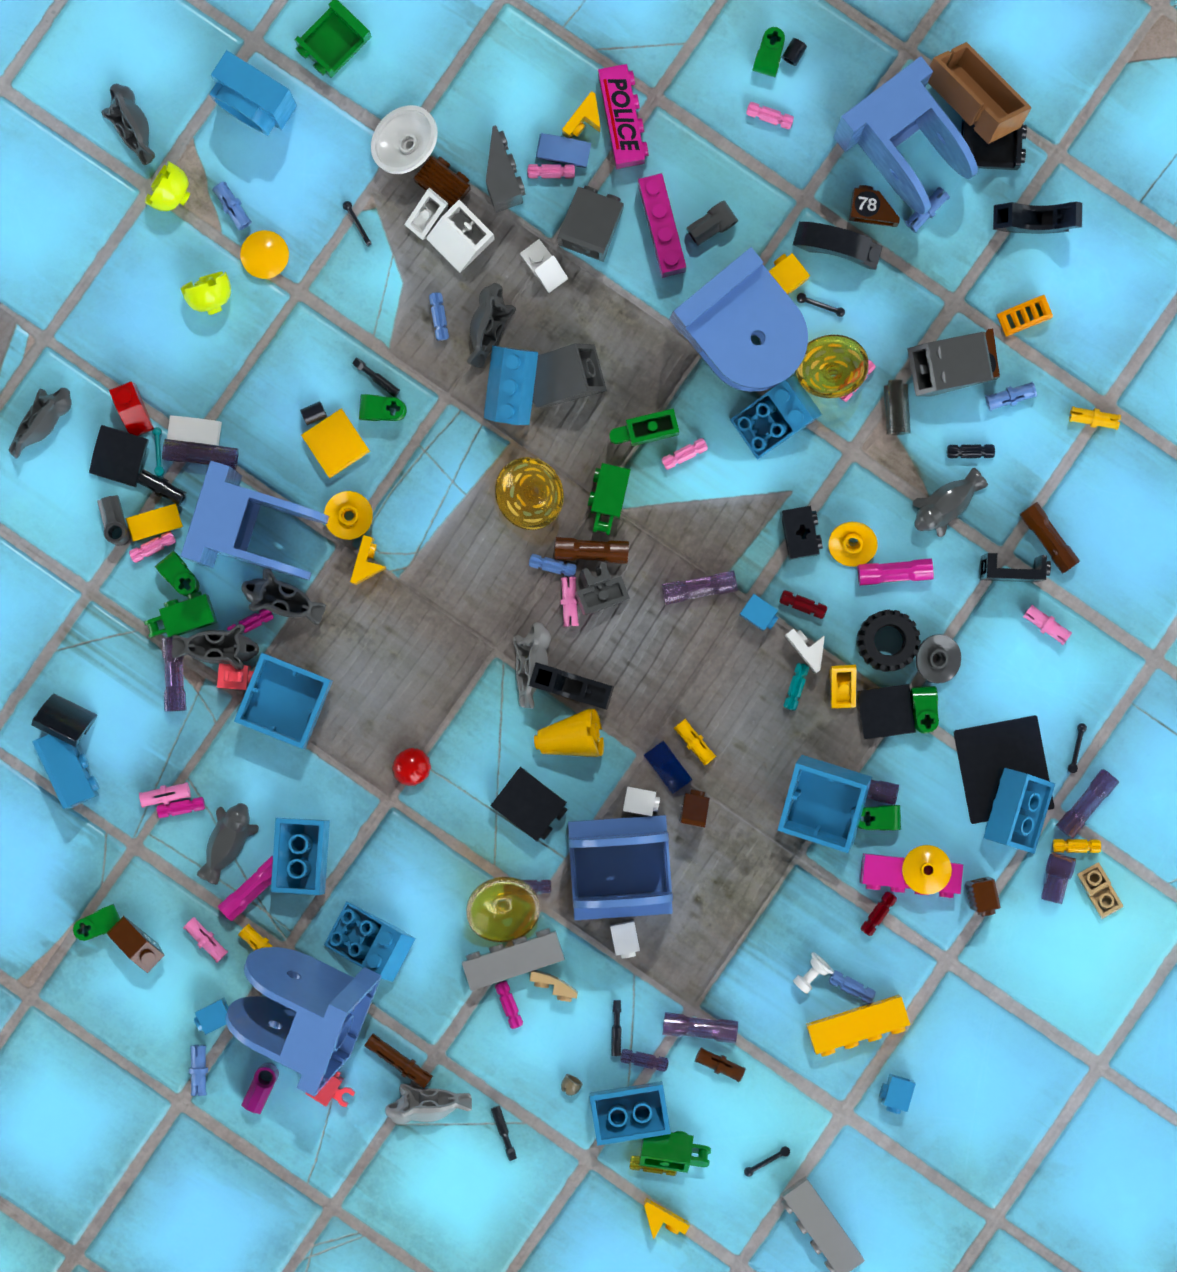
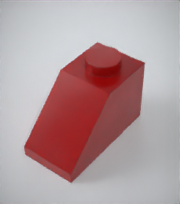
(131, 408)

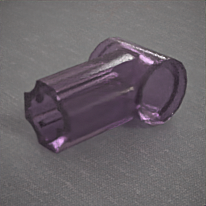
(1059, 871)

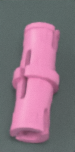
(569, 602)
(1047, 624)
(148, 798)
(205, 939)

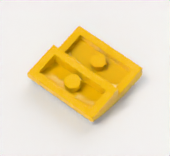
(335, 443)

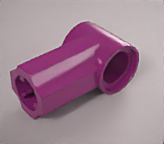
(259, 1089)

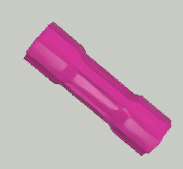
(892, 572)
(248, 891)

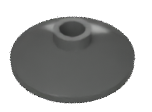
(947, 661)

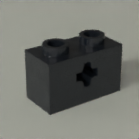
(791, 522)

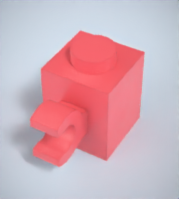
(232, 678)
(332, 1090)

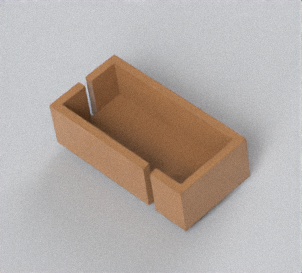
(978, 93)

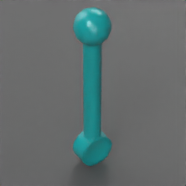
(159, 471)

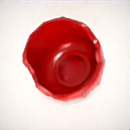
(411, 767)

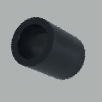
(794, 51)
(313, 413)

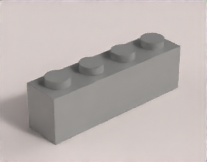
(512, 960)
(822, 1227)

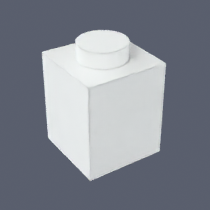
(641, 801)
(625, 939)

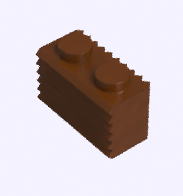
(444, 182)
(983, 896)

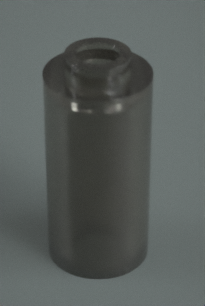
(897, 408)

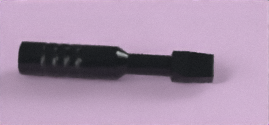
(377, 378)
(616, 1029)
(503, 1131)

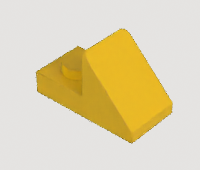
(586, 112)
(363, 568)
(843, 686)
(657, 1215)

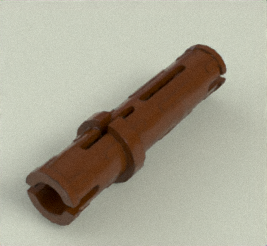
(399, 1061)

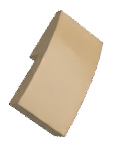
(1100, 890)
(562, 989)

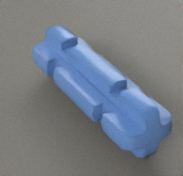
(439, 316)
(552, 565)
(852, 987)

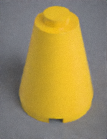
(572, 736)

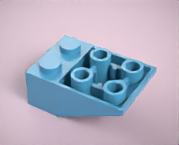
(775, 416)
(369, 941)

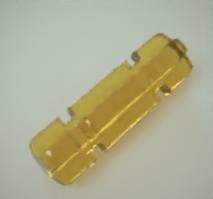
(634, 1165)

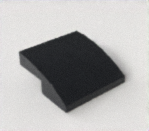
(118, 455)
(886, 711)
(64, 719)

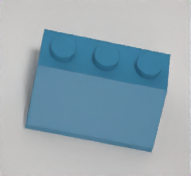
(510, 385)
(66, 771)
(1019, 810)
(300, 856)
(629, 1113)

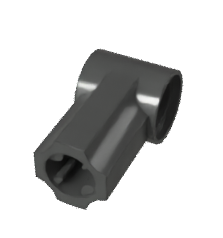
(716, 220)
(113, 518)

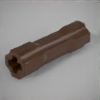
(608, 551)
(1059, 551)

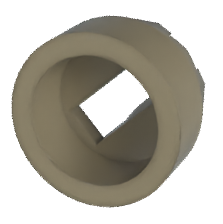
(571, 1085)

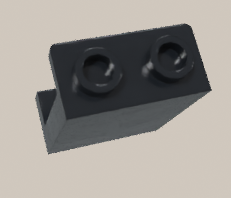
(1001, 154)
(990, 572)
(529, 804)

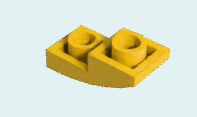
(154, 522)

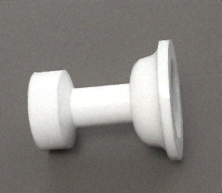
(819, 966)

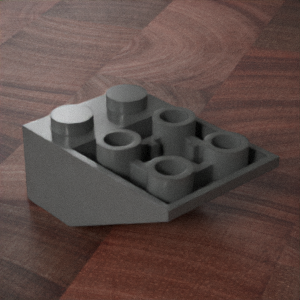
(502, 185)
(950, 364)

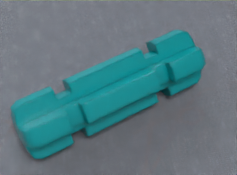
(796, 686)

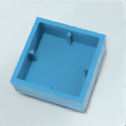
(251, 94)
(283, 701)
(824, 803)

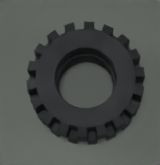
(909, 635)

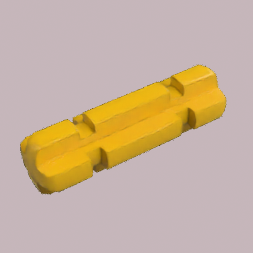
(1076, 845)

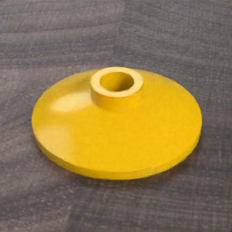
(348, 502)
(853, 553)
(914, 866)

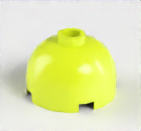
(169, 188)
(208, 293)

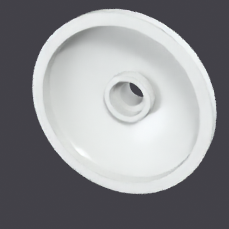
(404, 139)

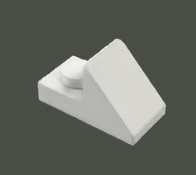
(426, 214)
(544, 266)
(811, 655)

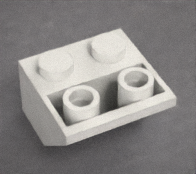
(460, 236)

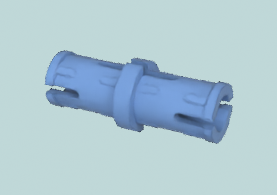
(935, 203)
(232, 205)
(1011, 396)
(198, 1070)

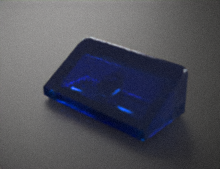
(668, 767)

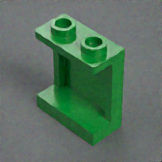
(333, 39)

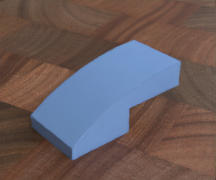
(563, 150)

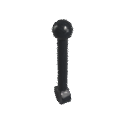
(348, 206)
(801, 298)
(1072, 768)
(784, 1151)

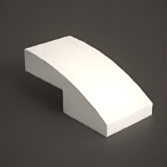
(194, 430)

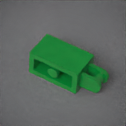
(646, 428)
(609, 494)
(183, 616)
(673, 1152)

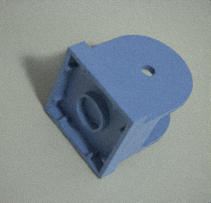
(894, 115)
(731, 309)
(227, 519)
(620, 867)
(314, 1013)

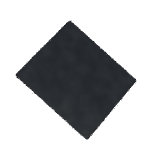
(988, 750)

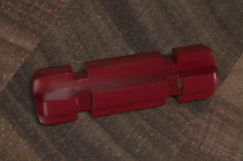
(803, 604)
(878, 913)

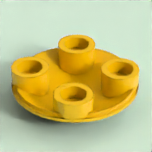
(264, 254)

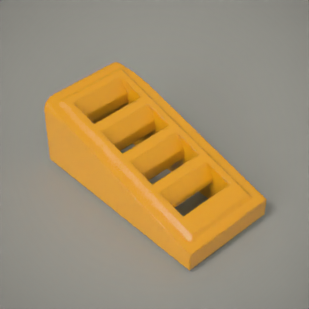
(1047, 315)

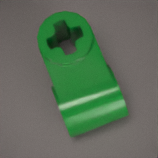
(769, 55)
(377, 408)
(175, 572)
(925, 704)
(882, 818)
(100, 923)

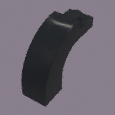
(1037, 219)
(837, 242)
(571, 686)

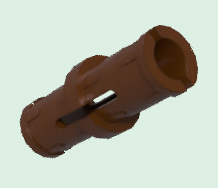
(720, 1064)

